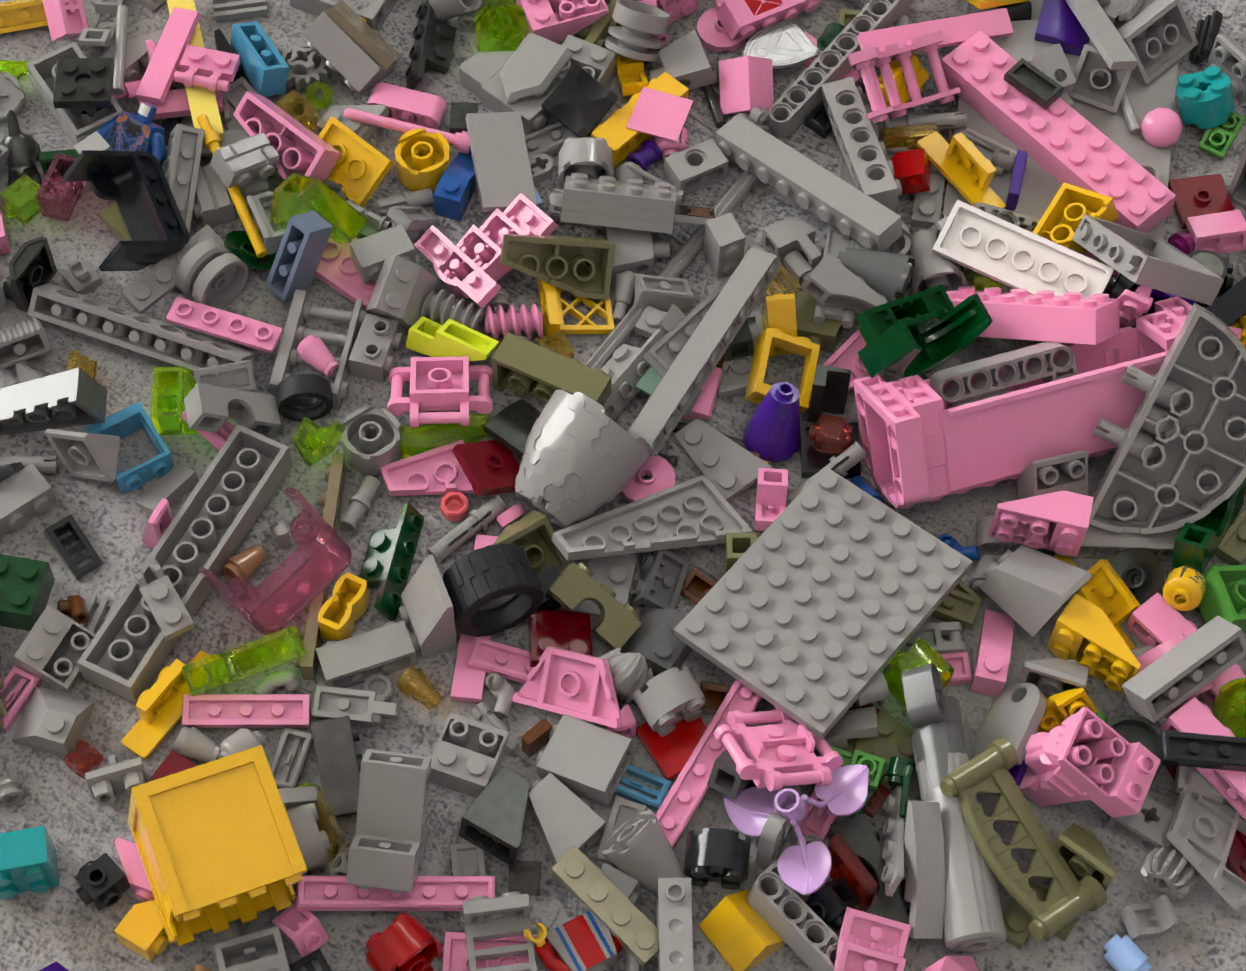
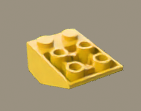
(1092, 640)

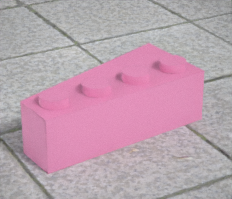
(297, 146)

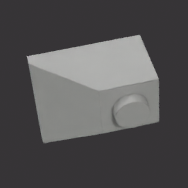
(1098, 83)
(1054, 675)
(53, 722)

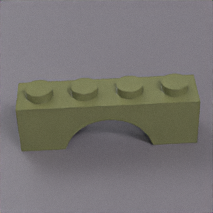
(609, 904)

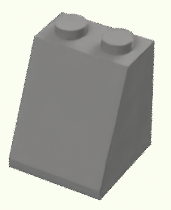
(1032, 586)

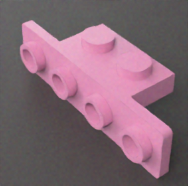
(1134, 305)
(224, 325)

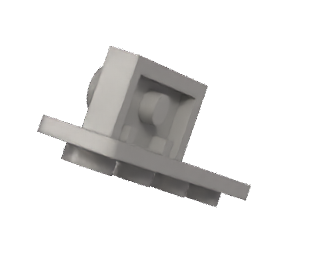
(626, 369)
(893, 849)

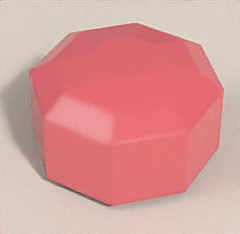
(454, 506)

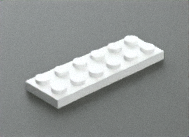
(1017, 255)

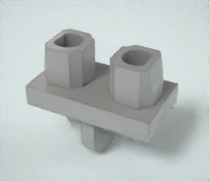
(115, 779)

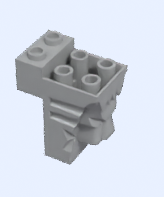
(390, 821)

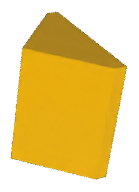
(739, 933)

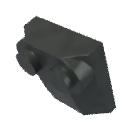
(28, 269)

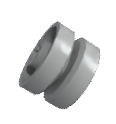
(211, 274)

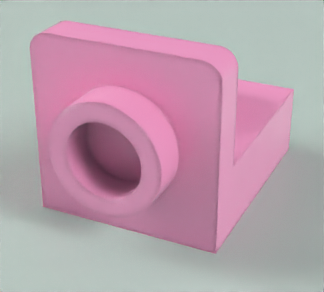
(301, 929)

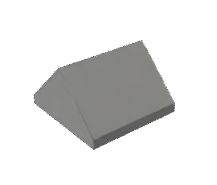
(86, 453)

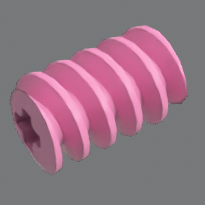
(514, 321)

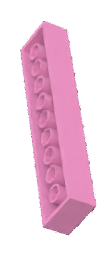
(1057, 136)

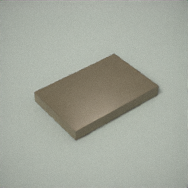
(363, 34)

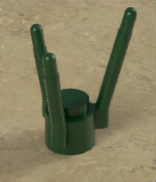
(899, 773)

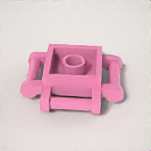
(440, 386)
(776, 753)

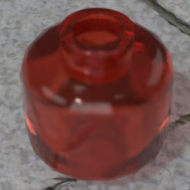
(831, 434)

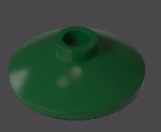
(240, 245)

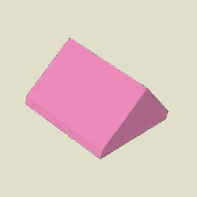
(745, 84)

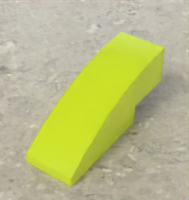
(449, 340)

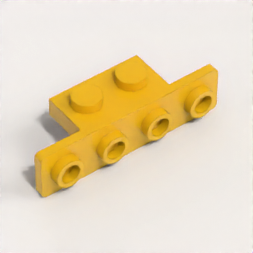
(963, 167)
(1109, 593)
(159, 709)

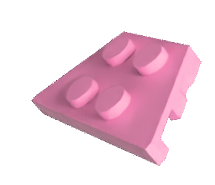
(572, 686)

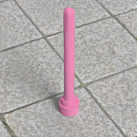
(459, 140)

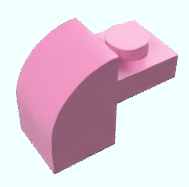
(770, 496)

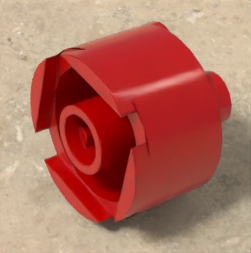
(403, 947)

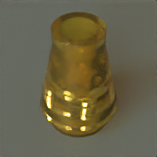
(417, 686)

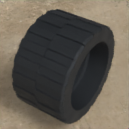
(492, 589)

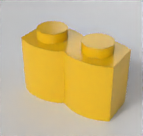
(346, 606)

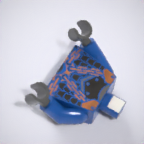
(135, 132)

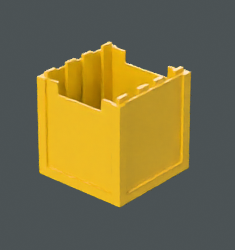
(215, 844)

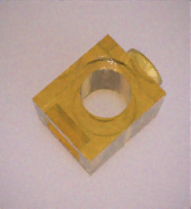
(299, 109)

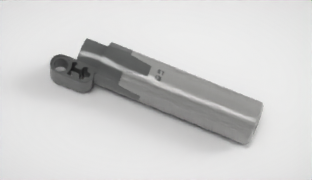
(940, 746)

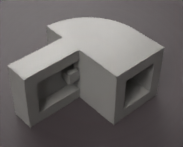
(790, 236)

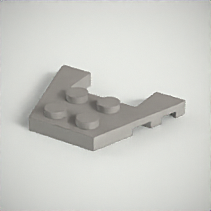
(1204, 834)

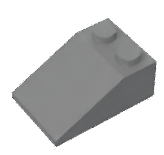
(428, 611)

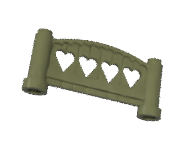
(1066, 896)

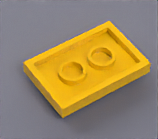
(360, 164)

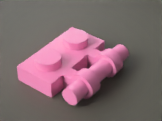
(207, 68)

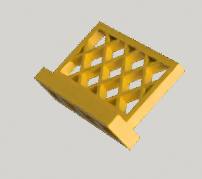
(553, 316)

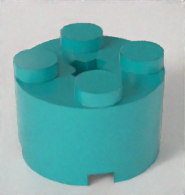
(1205, 98)

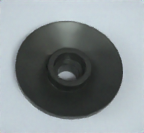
(1138, 562)

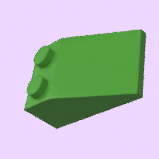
(1225, 594)

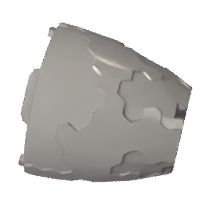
(576, 459)

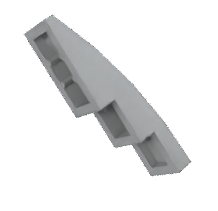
(926, 869)

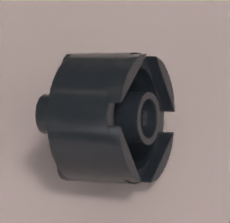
(717, 857)

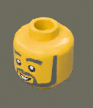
(1184, 588)

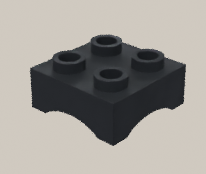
(579, 102)

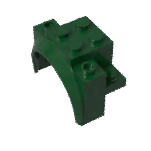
(905, 347)

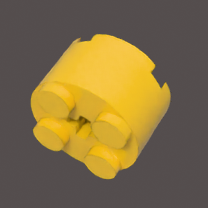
(421, 159)

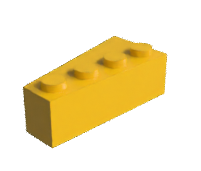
(1067, 211)

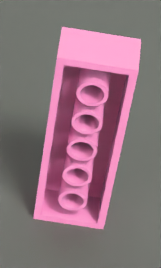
(1046, 315)

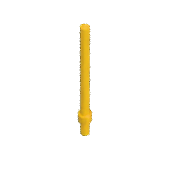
(212, 142)

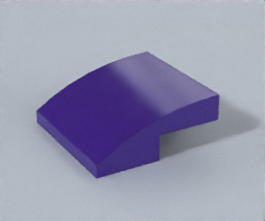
(1060, 25)

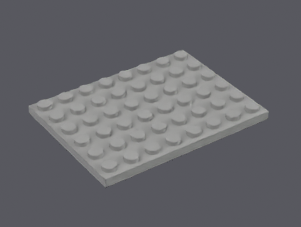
(823, 601)

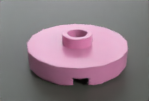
(713, 34)
(661, 477)

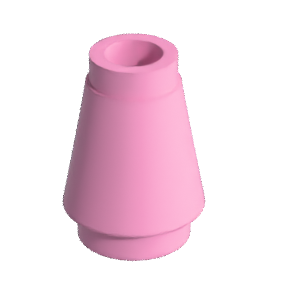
(316, 354)

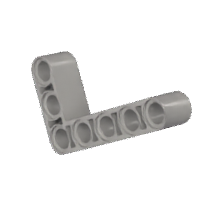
(1015, 372)
(804, 921)

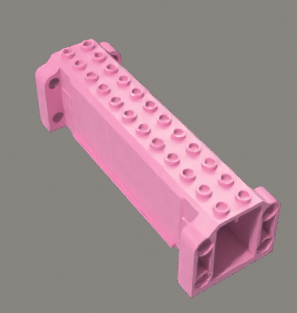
(929, 450)

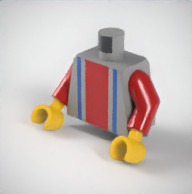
(576, 945)

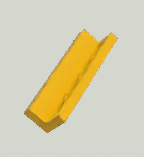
(21, 15)

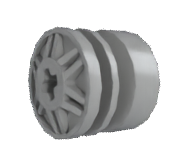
(635, 35)

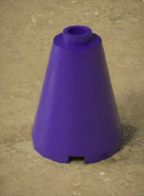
(775, 424)

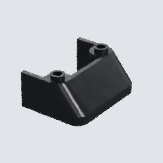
(144, 203)

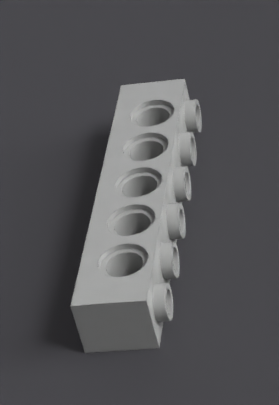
(860, 142)

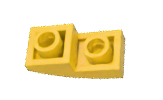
(1062, 706)

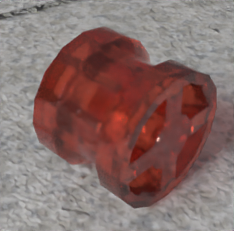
(83, 758)

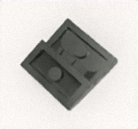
(513, 426)

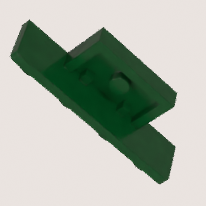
(390, 560)

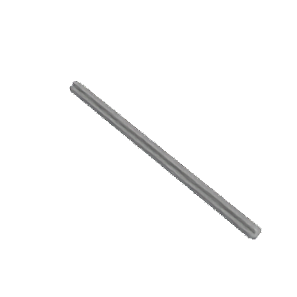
(673, 270)

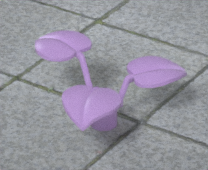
(809, 865)

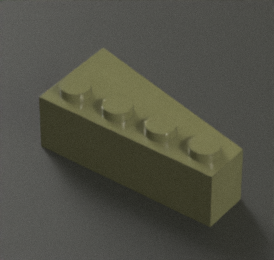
(541, 371)

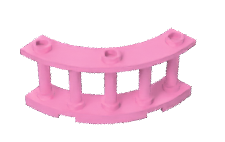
(870, 57)

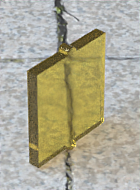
(328, 823)

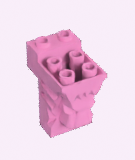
(1088, 763)

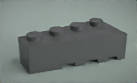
(52, 403)

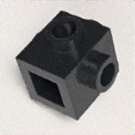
(101, 882)
(831, 902)

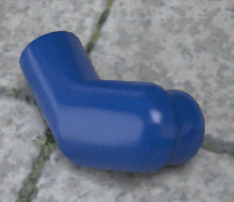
(970, 552)

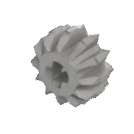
(1169, 872)

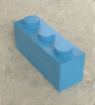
(259, 59)

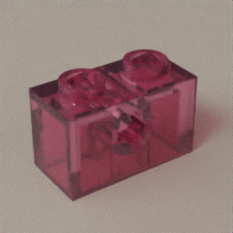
(56, 196)

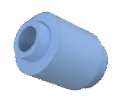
(1125, 955)

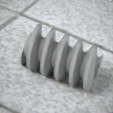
(440, 310)

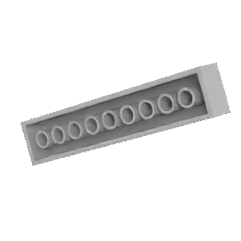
(202, 534)

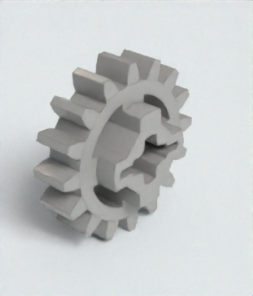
(304, 65)

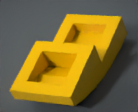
(630, 75)

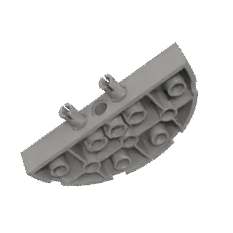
(1186, 437)

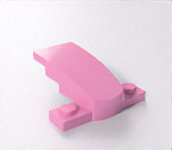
(474, 263)

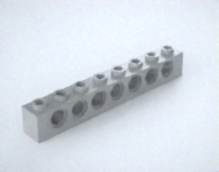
(131, 329)

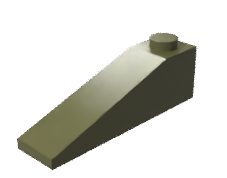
(565, 262)

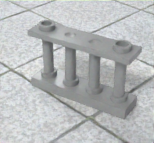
(296, 331)
(674, 924)

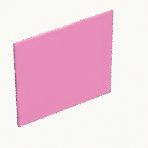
(659, 114)

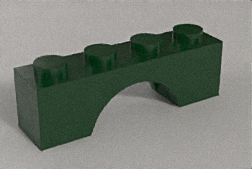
(1200, 540)

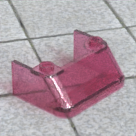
(296, 580)

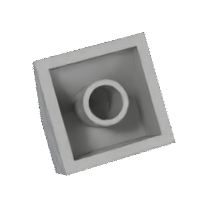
(401, 290)

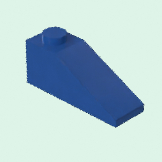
(455, 188)

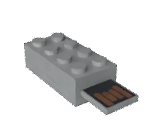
(624, 204)

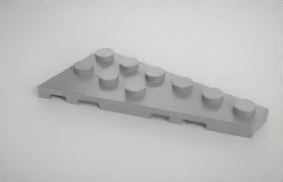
(669, 519)

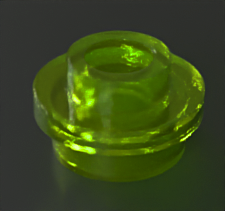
(311, 97)

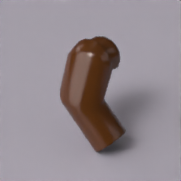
(74, 607)

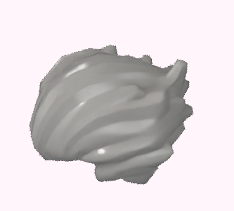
(628, 673)

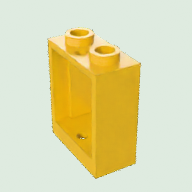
(777, 338)

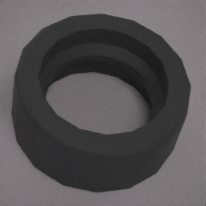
(304, 386)

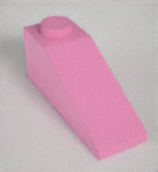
(993, 654)

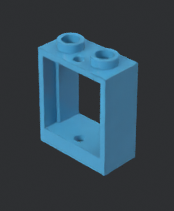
(125, 423)

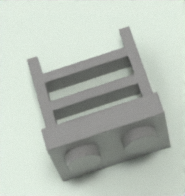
(497, 919)

